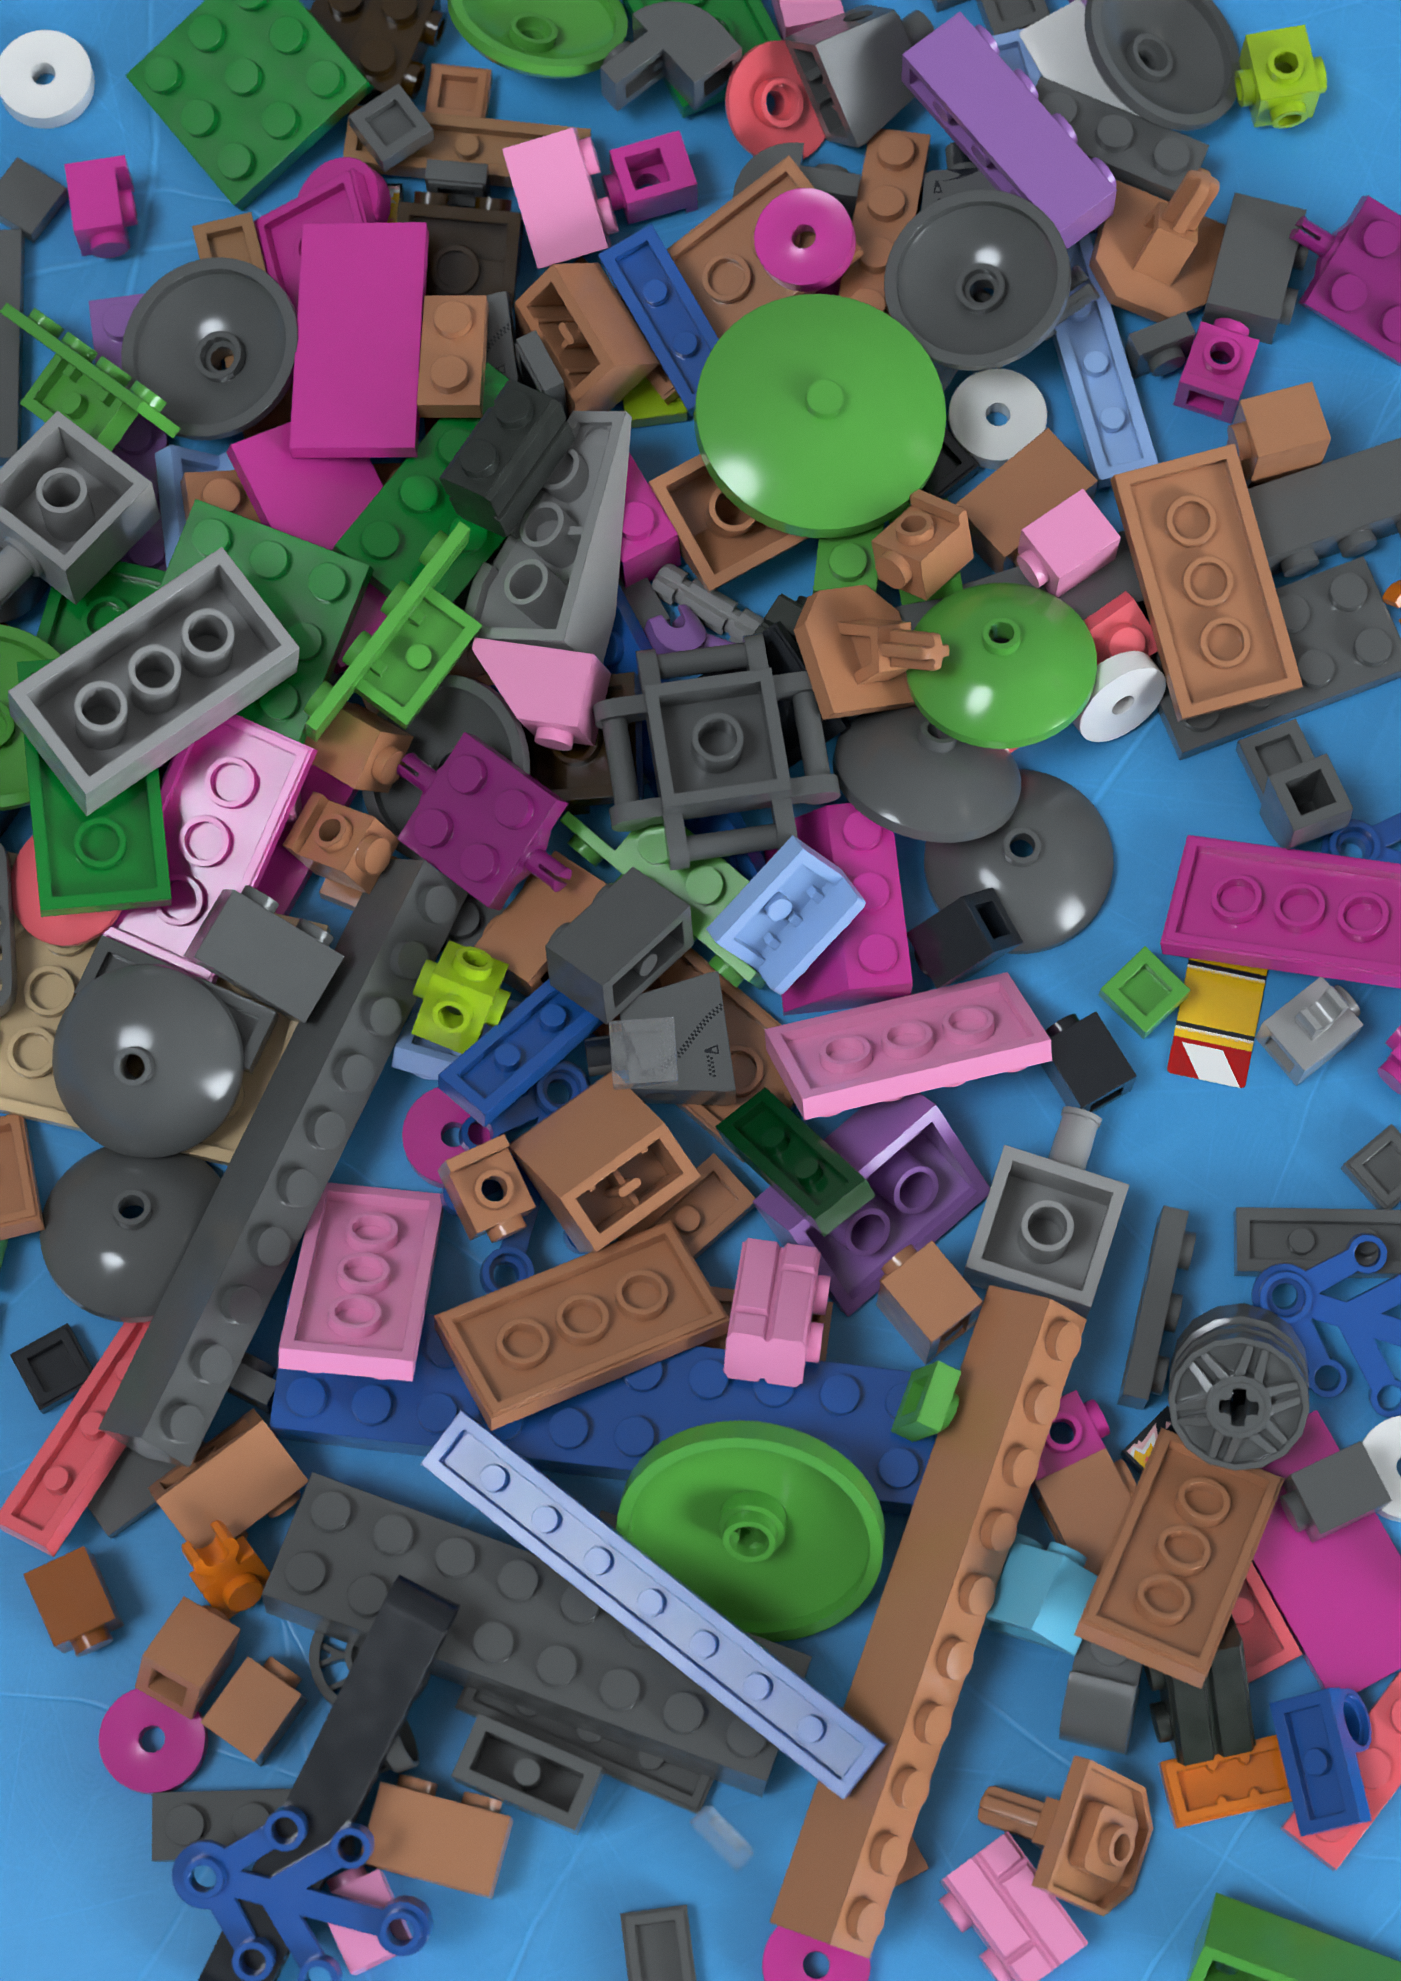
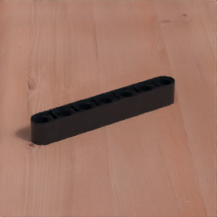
(350, 1747)

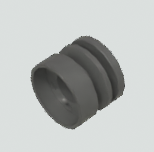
(1231, 1351)

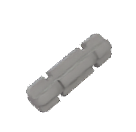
(711, 608)

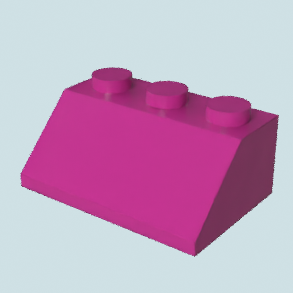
(872, 953)

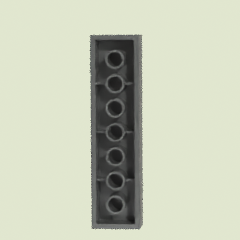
(517, 1630)

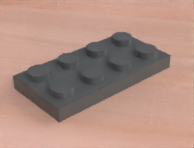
(1340, 647)

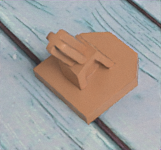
(1158, 252)
(861, 651)
(1088, 1837)

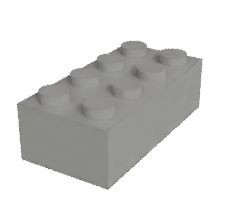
(153, 681)

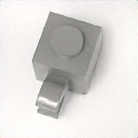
(1310, 1029)

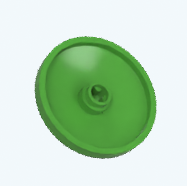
(819, 415)
(758, 1524)

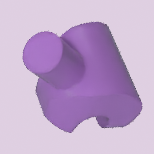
(685, 634)

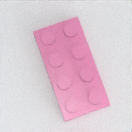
(907, 1045)
(362, 1283)

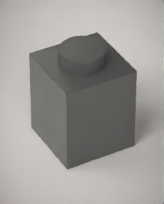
(1333, 1493)

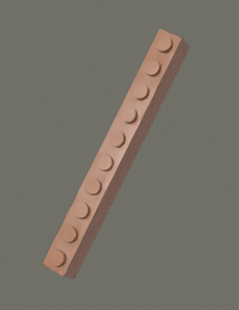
(932, 1616)

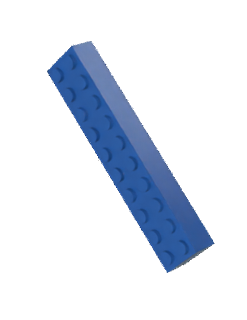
(618, 1422)

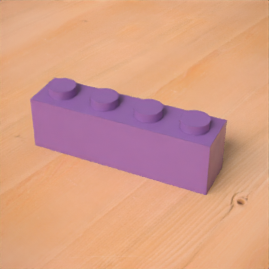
(1006, 128)

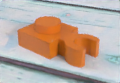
(227, 1571)

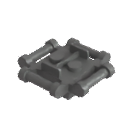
(715, 749)

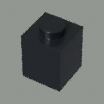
(963, 938)
(1087, 1063)

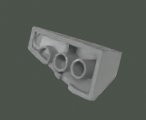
(562, 558)

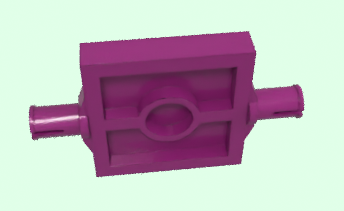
(1358, 275)
(483, 821)

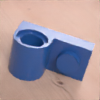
(1319, 1750)

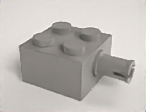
(68, 511)
(1048, 1219)

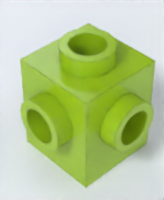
(1279, 77)
(460, 996)

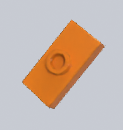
(1225, 1784)

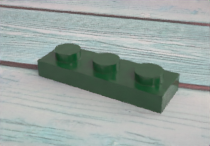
(795, 1161)

